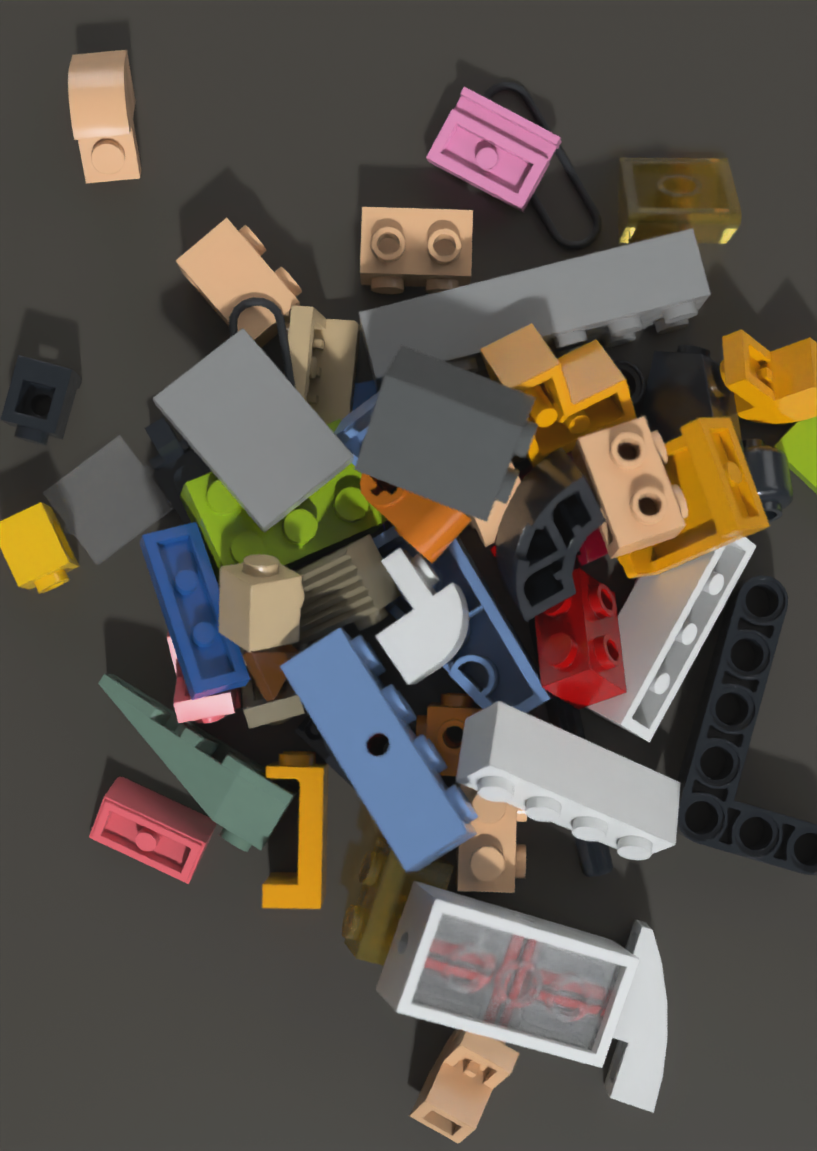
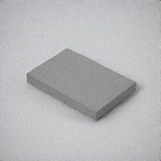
(253, 430)

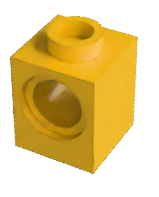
(36, 548)

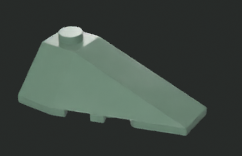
(215, 774)

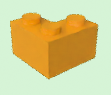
(572, 392)

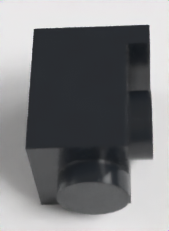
(30, 383)

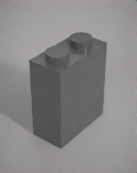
(446, 434)

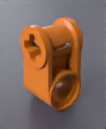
(420, 521)

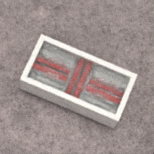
(506, 975)

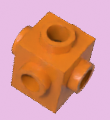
(440, 715)

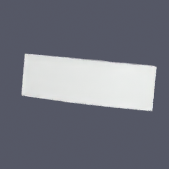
(642, 1027)

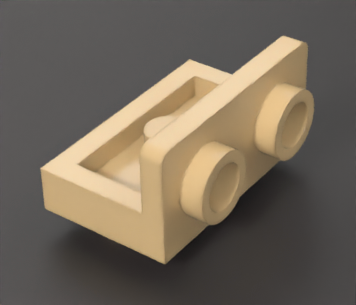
(324, 360)

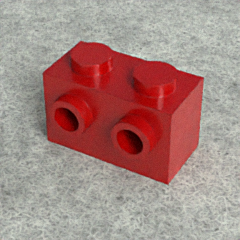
(582, 645)

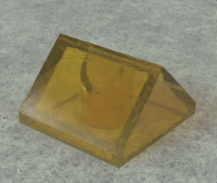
(675, 196)

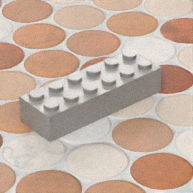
(567, 302)

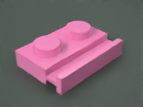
(493, 149)

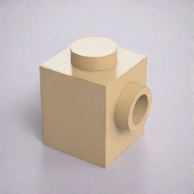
(260, 603)

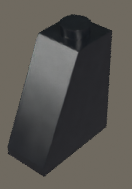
(686, 388)

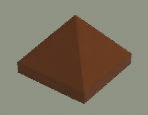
(266, 668)

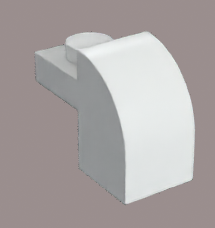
(434, 627)

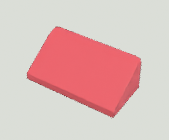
(152, 829)

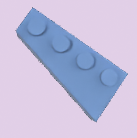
(492, 657)

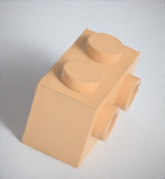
(415, 249)
(230, 269)
(631, 486)
(491, 857)

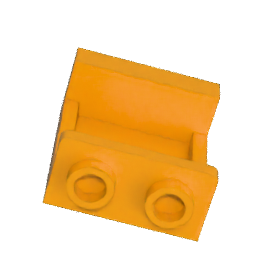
(718, 497)
(307, 886)

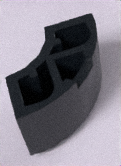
(544, 532)

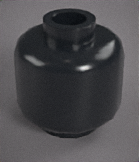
(770, 475)

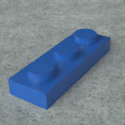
(191, 610)

